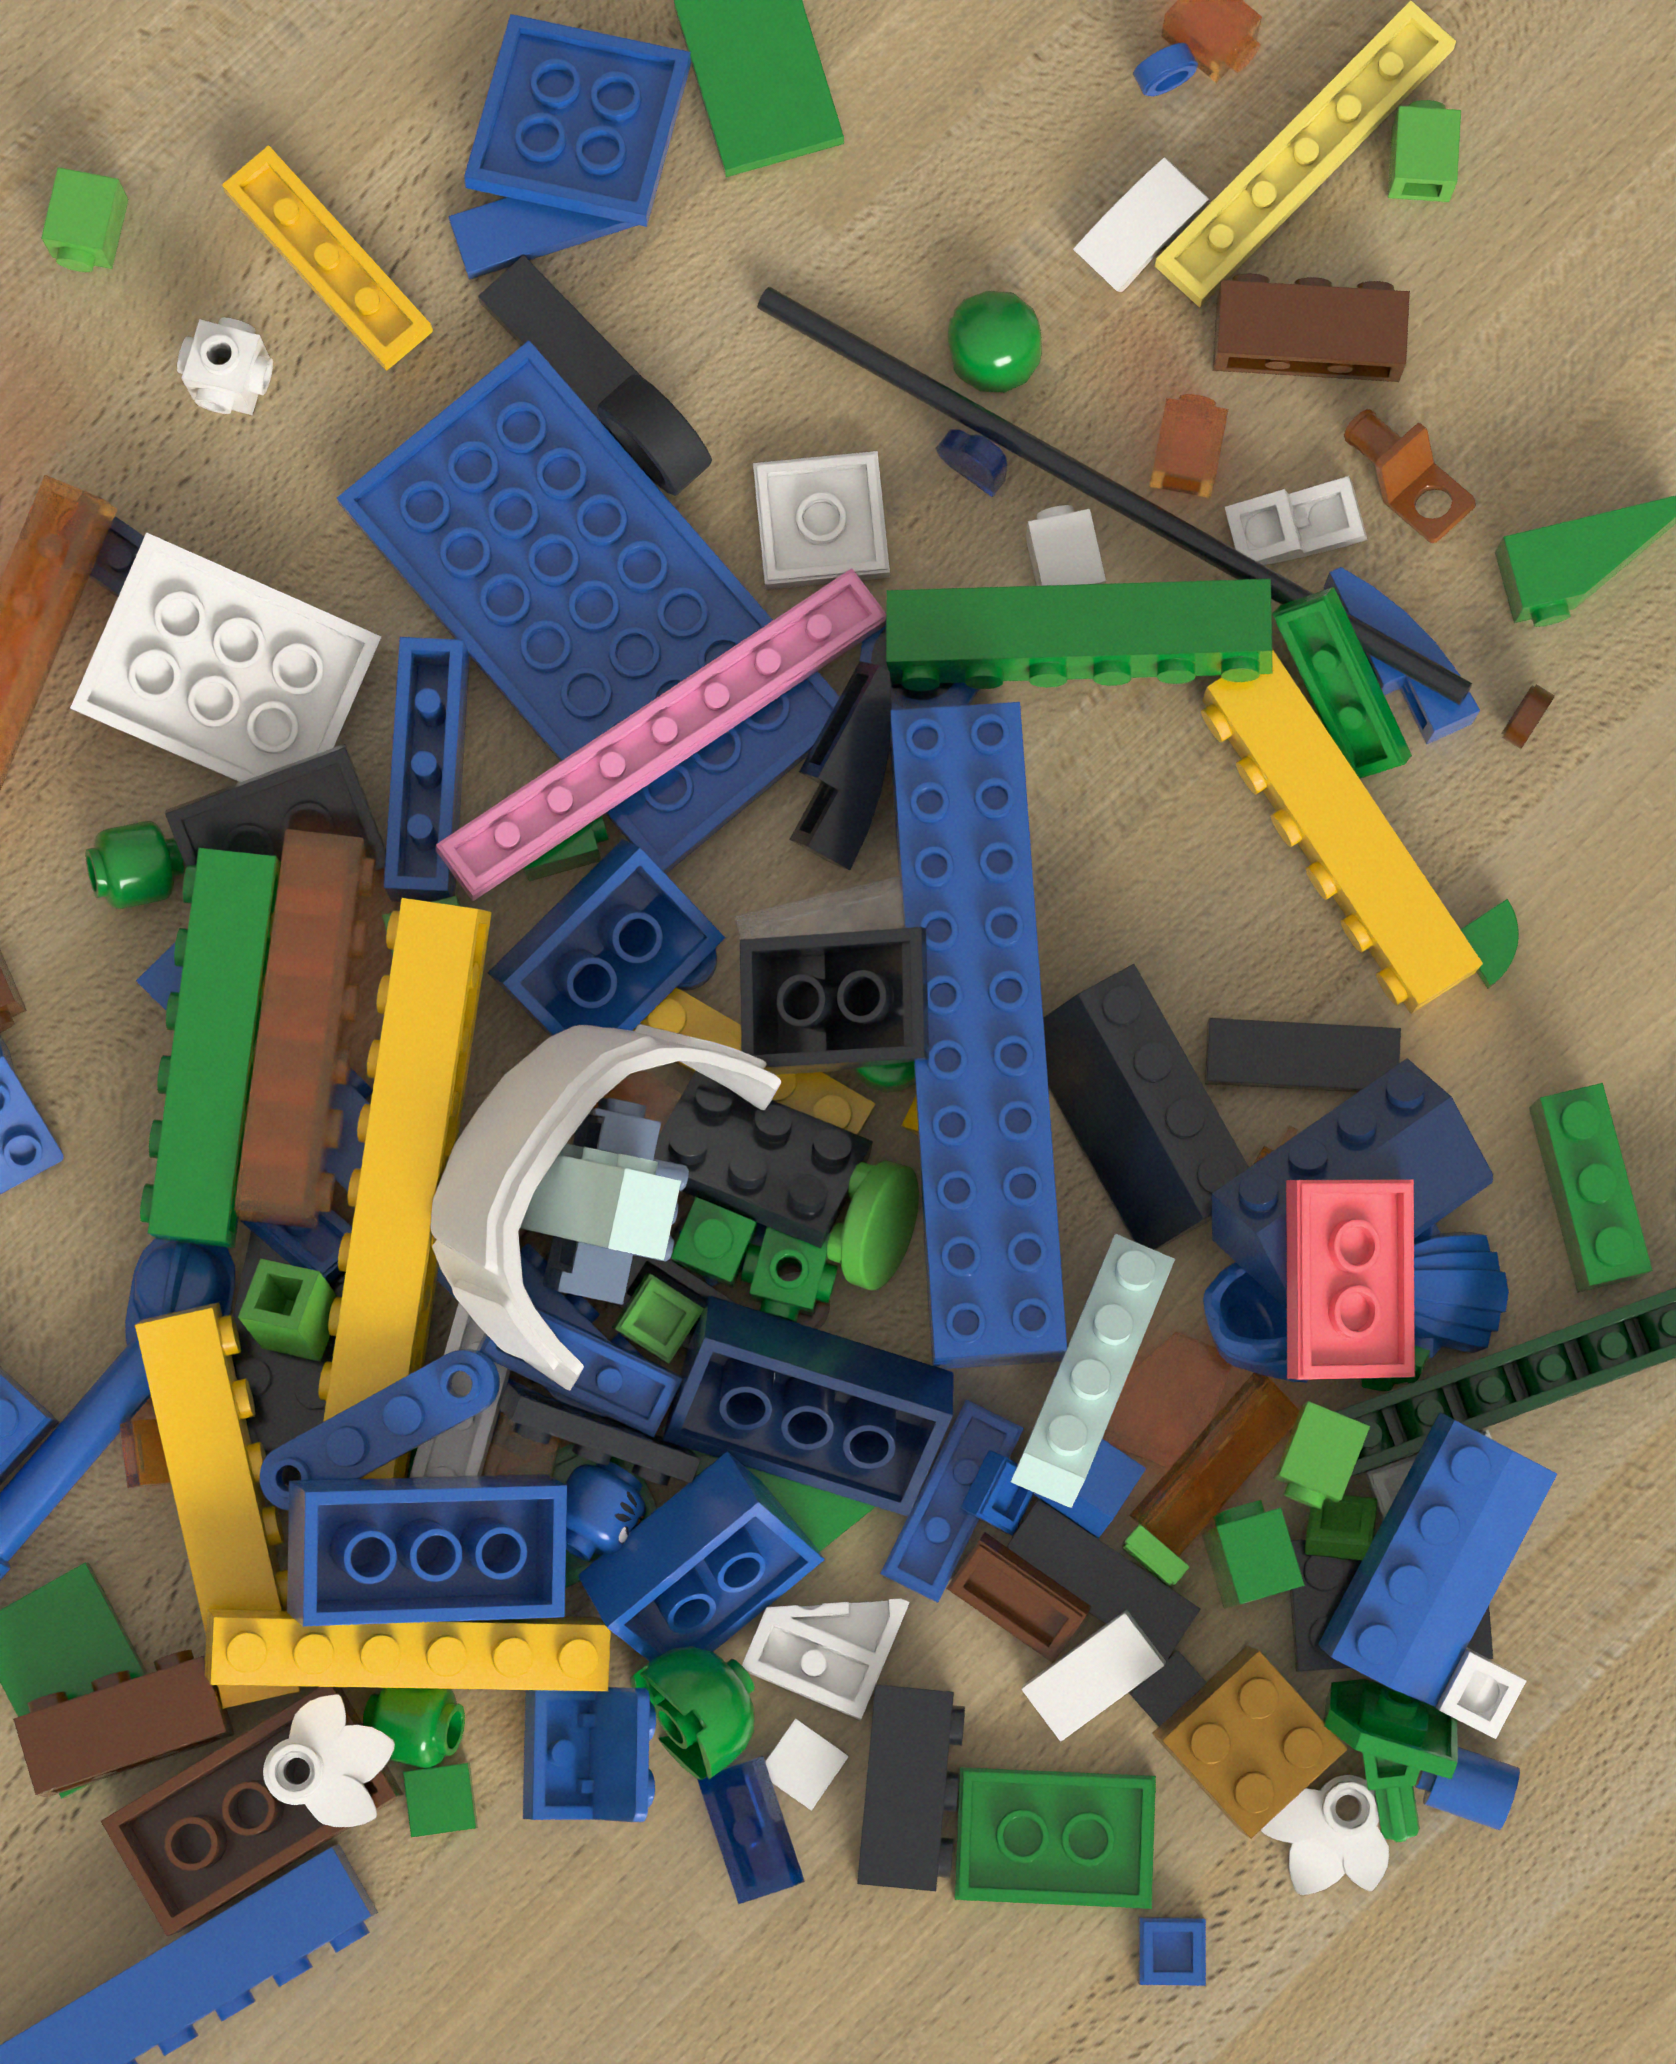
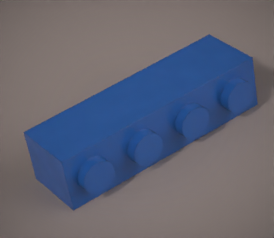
(426, 766)

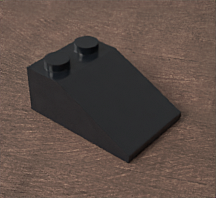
(835, 1000)

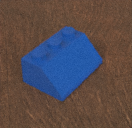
(608, 947)
(701, 1564)

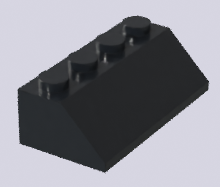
(1138, 1109)

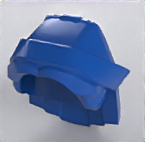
(1456, 1291)
(1247, 1323)

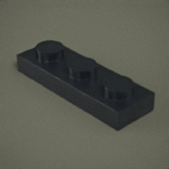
(597, 1436)

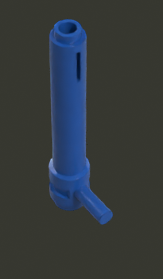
(71, 1450)

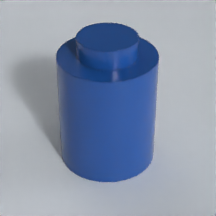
(1478, 1791)

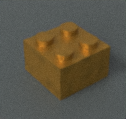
(1249, 1741)

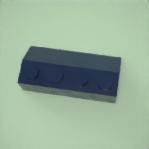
(1387, 1131)
(810, 1406)

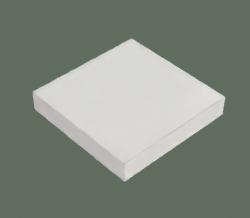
(821, 519)

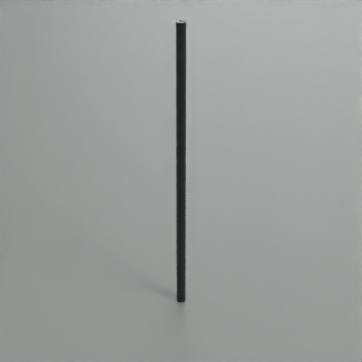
(1094, 484)

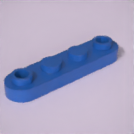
(384, 1424)

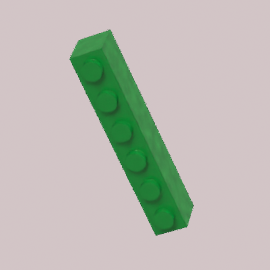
(1079, 633)
(212, 1047)

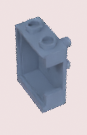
(593, 1269)

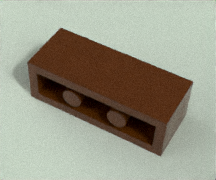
(1311, 328)
(121, 1724)

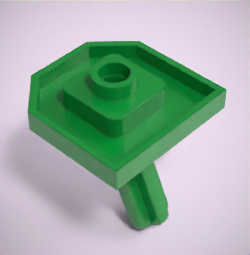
(1396, 1742)

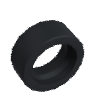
(654, 434)

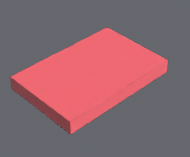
(1350, 1279)

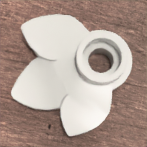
(338, 1760)
(1327, 1845)

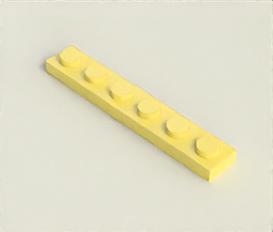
(1305, 153)

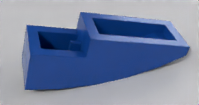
(1431, 711)

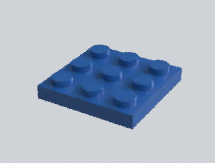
(578, 120)

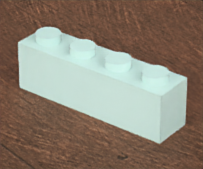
(605, 1201)
(1093, 1371)

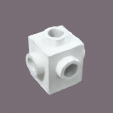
(231, 384)

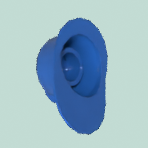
(178, 1278)

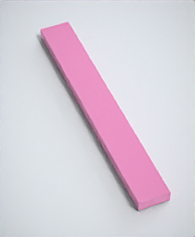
(661, 735)

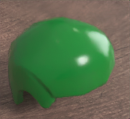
(994, 341)

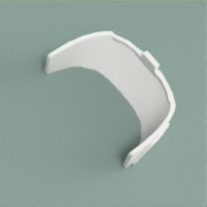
(515, 1144)

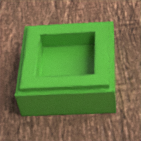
(657, 1318)
(1342, 1528)
(1154, 1556)

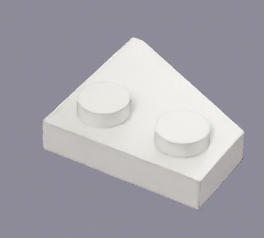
(826, 1650)

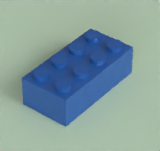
(426, 1549)

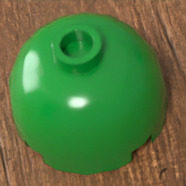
(700, 1707)

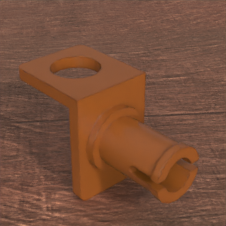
(1408, 471)

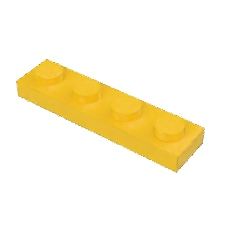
(327, 258)
(806, 1092)

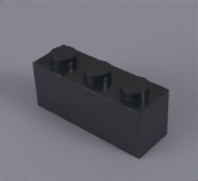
(909, 1788)

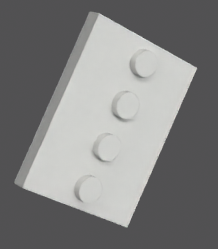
(222, 666)

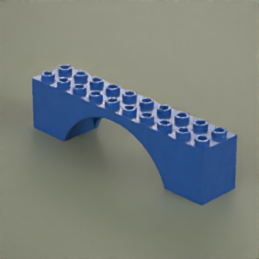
(986, 1078)

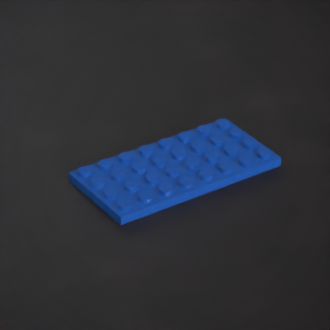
(578, 590)

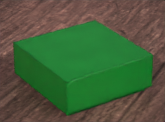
(440, 1800)

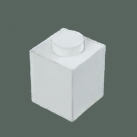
(1064, 547)

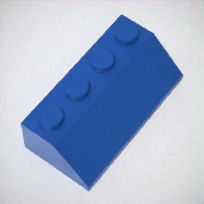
(1436, 1560)

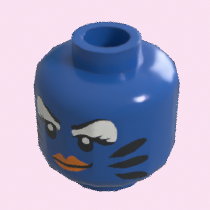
(601, 1509)

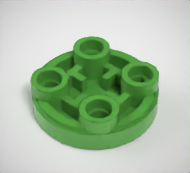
(876, 1223)

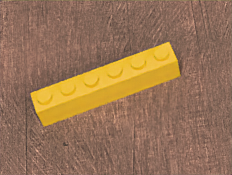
(1342, 835)
(215, 1469)
(473, 1654)

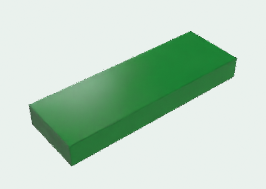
(1342, 682)

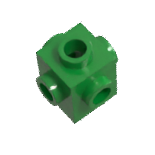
(784, 1297)

